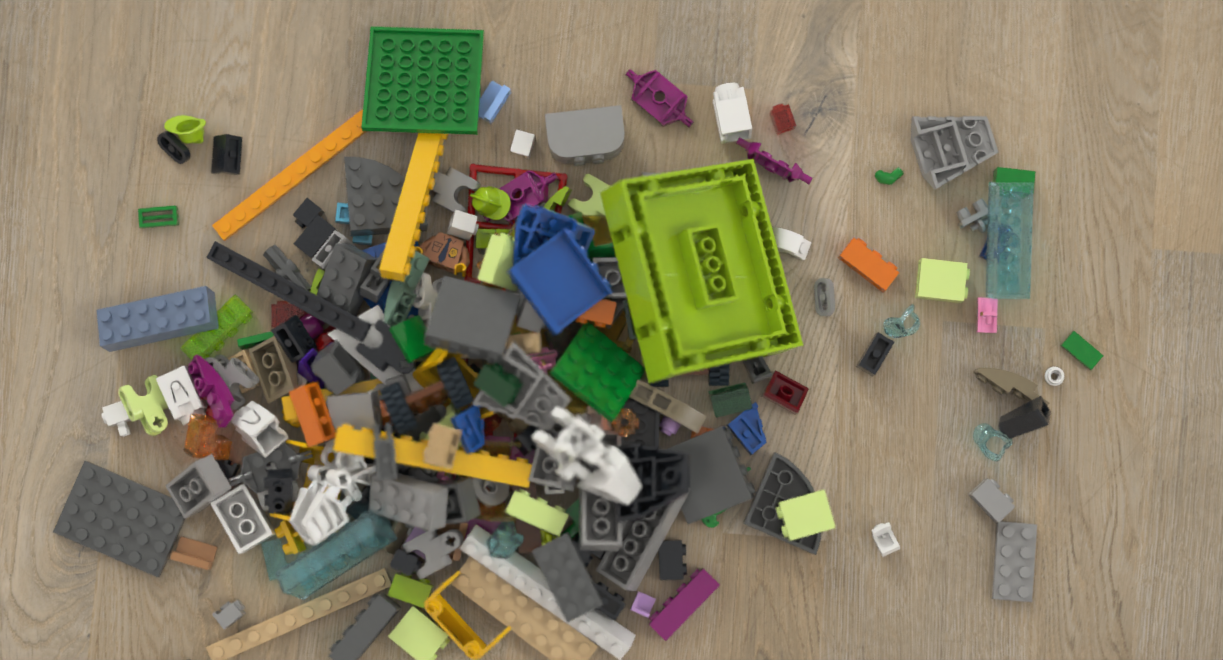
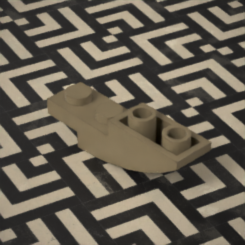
(1005, 381)
(668, 406)

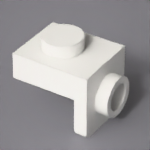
(885, 539)

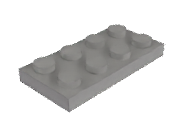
(1014, 561)

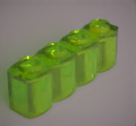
(230, 317)

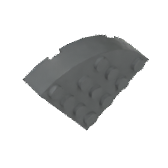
(372, 196)
(780, 483)

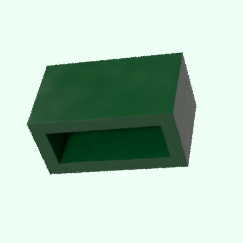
(498, 383)

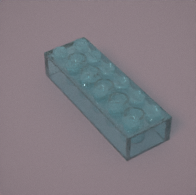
(1009, 240)
(335, 555)

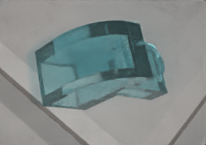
(504, 540)

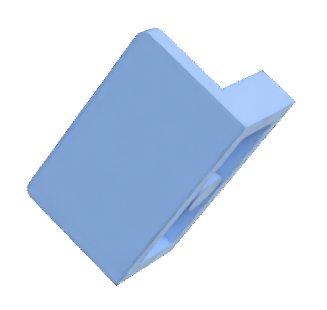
(493, 101)

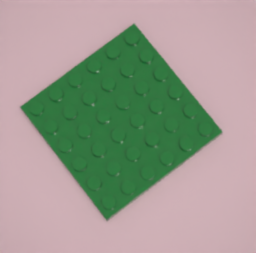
(423, 80)

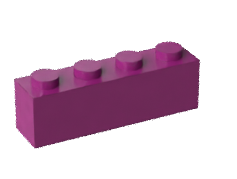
(684, 604)

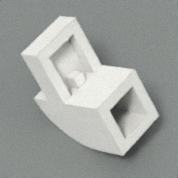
(791, 243)

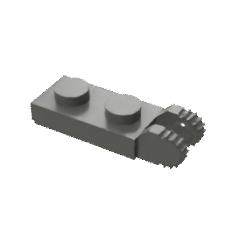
(384, 454)

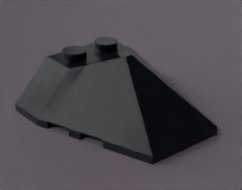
(662, 477)

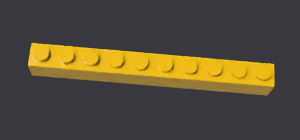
(411, 206)
(411, 453)

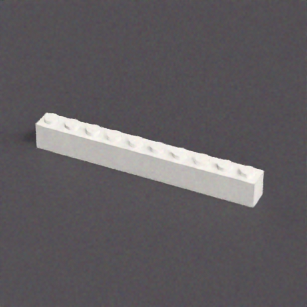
(531, 581)

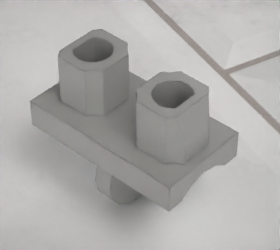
(965, 217)

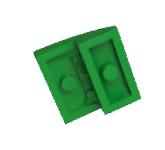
(411, 338)

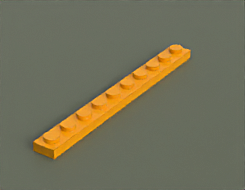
(290, 177)

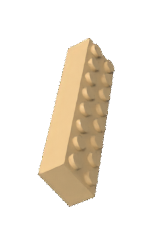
(524, 615)

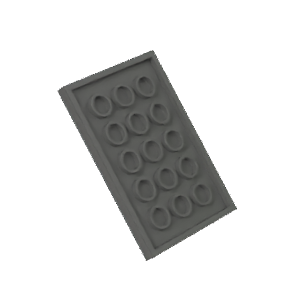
(120, 519)

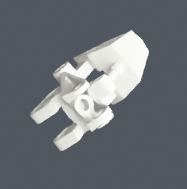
(615, 476)
(319, 513)

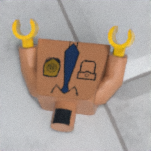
(446, 253)

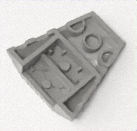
(950, 145)
(535, 398)

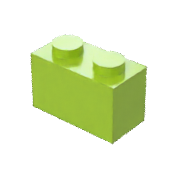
(410, 589)

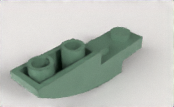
(401, 294)

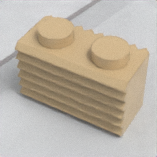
(442, 446)

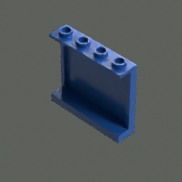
(559, 281)

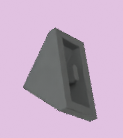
(757, 369)

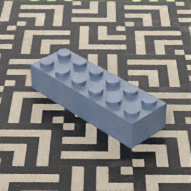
(157, 319)

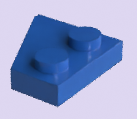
(471, 426)
(748, 429)

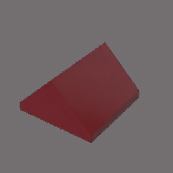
(785, 392)

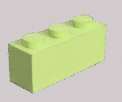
(537, 512)

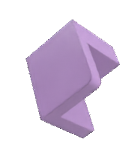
(642, 604)

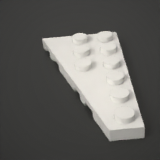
(373, 340)

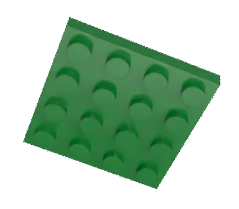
(598, 371)

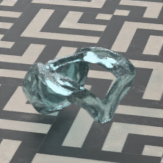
(895, 327)
(983, 433)

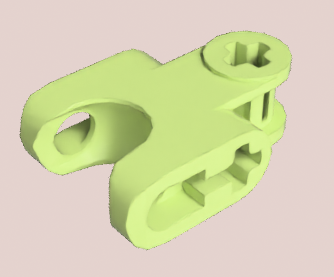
(594, 205)
(146, 408)

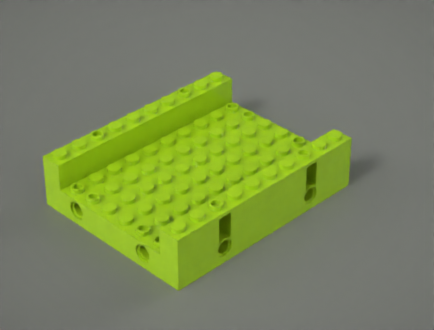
(700, 268)

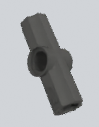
(285, 267)

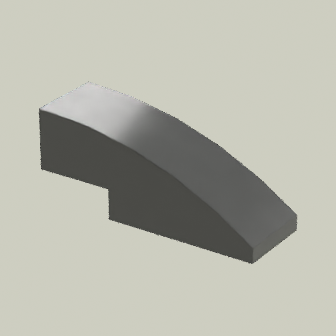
(374, 284)

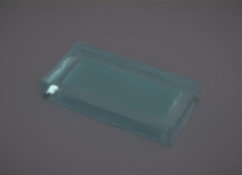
(273, 556)

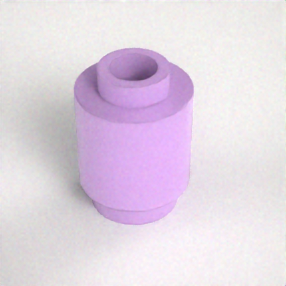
(668, 426)

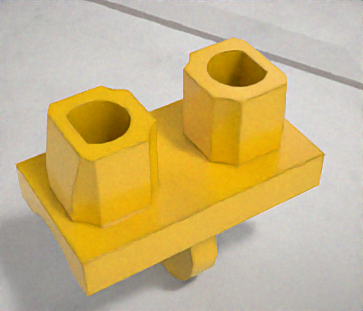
(295, 541)

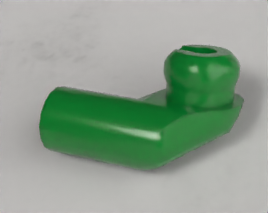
(888, 178)

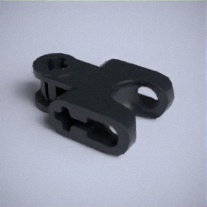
(387, 353)

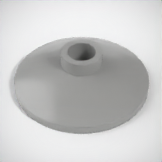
(497, 494)

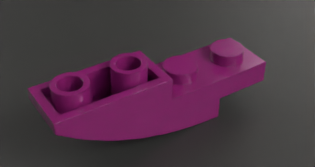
(212, 386)

